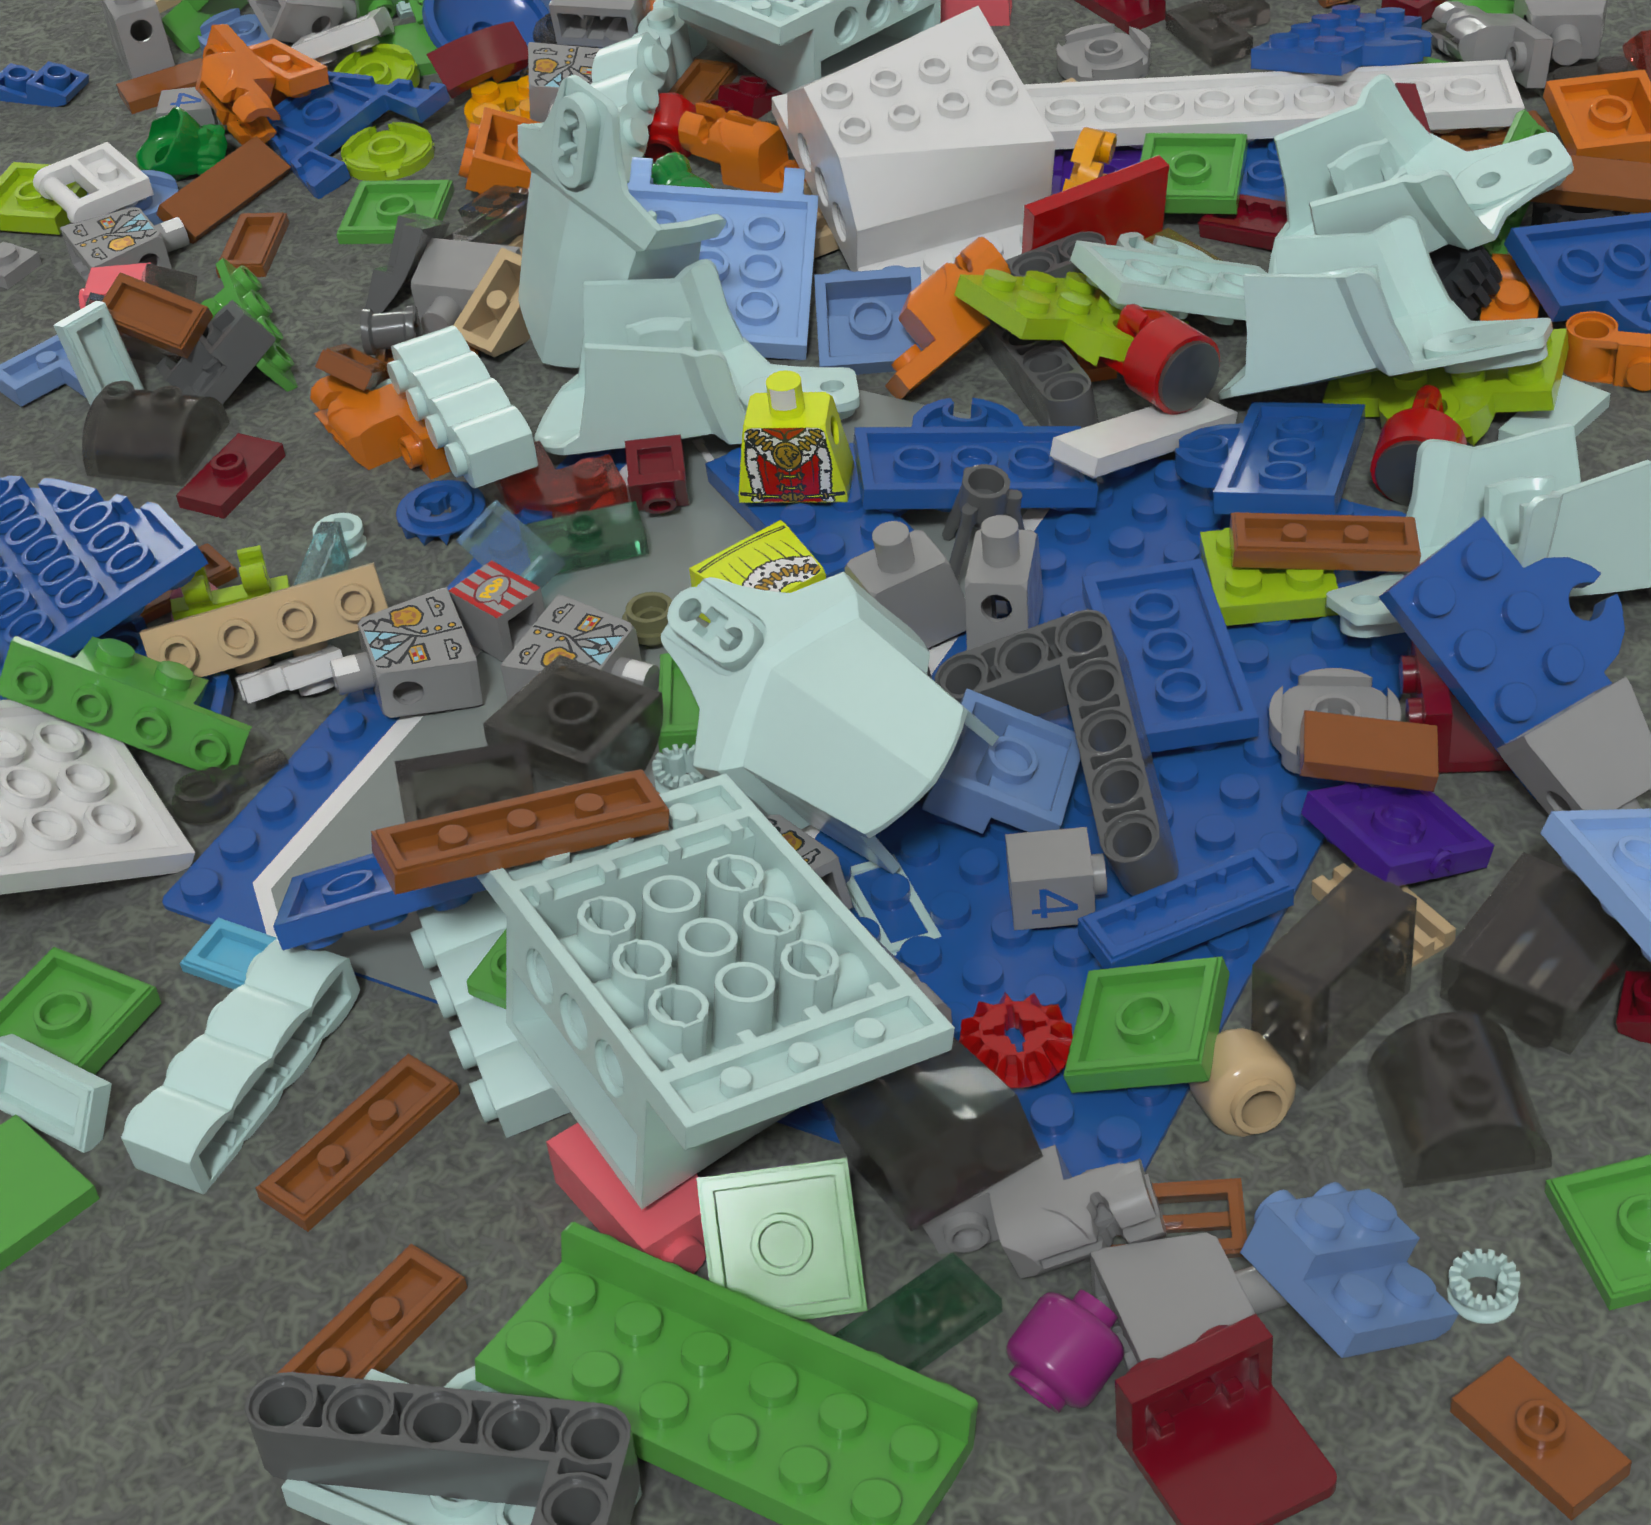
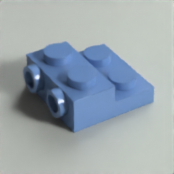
(861, 317)
(1016, 780)
(1347, 1269)

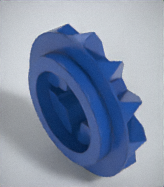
(417, 507)

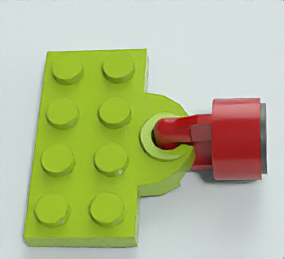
(1151, 348)
(1444, 408)

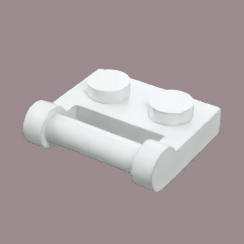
(358, 33)
(103, 173)

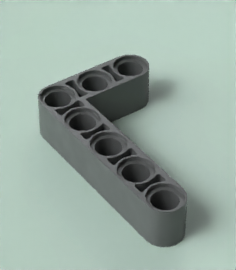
(1044, 370)
(1084, 666)
(449, 1444)

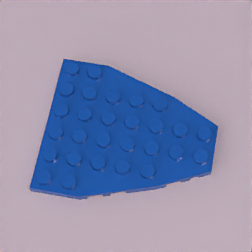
(82, 562)

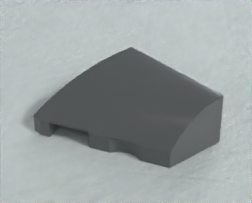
(408, 246)
(221, 356)

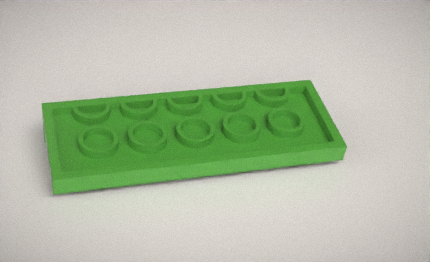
(734, 1390)

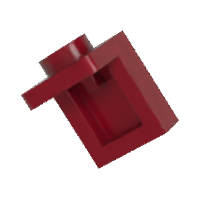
(656, 473)

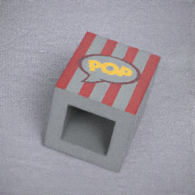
(497, 608)

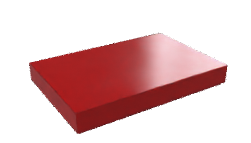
(1108, 205)

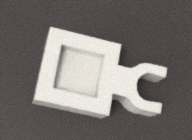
(307, 673)

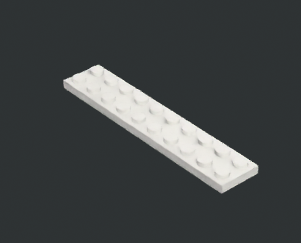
(1270, 102)

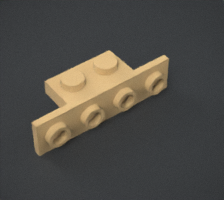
(269, 624)

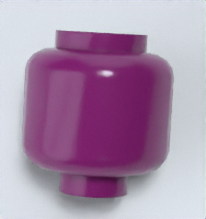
(1065, 1350)

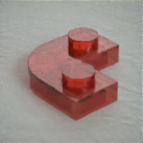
(564, 491)

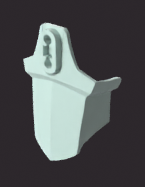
(1383, 164)
(586, 221)
(1363, 308)
(667, 364)
(1534, 503)
(815, 704)

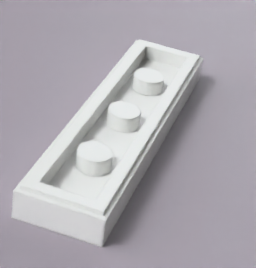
(1133, 437)

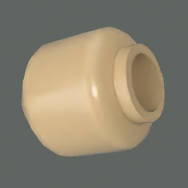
(1247, 1084)

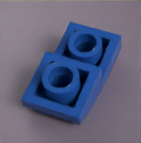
(50, 86)

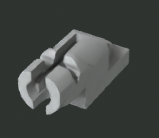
(1494, 37)
(1051, 1217)

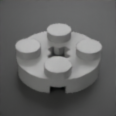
(1102, 54)
(1329, 692)

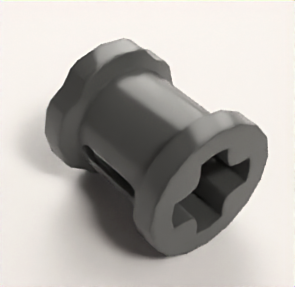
(386, 329)

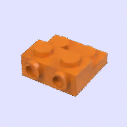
(1603, 115)
(493, 154)

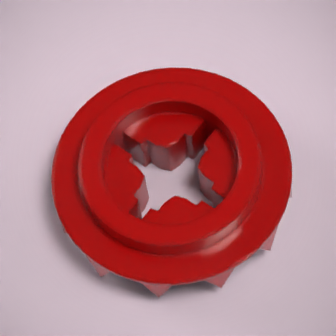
(1044, 1032)

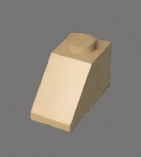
(493, 313)

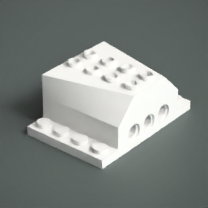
(922, 148)

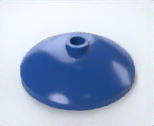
(456, 18)

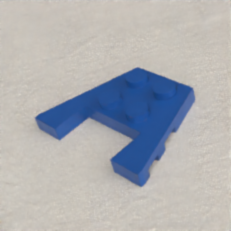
(331, 114)

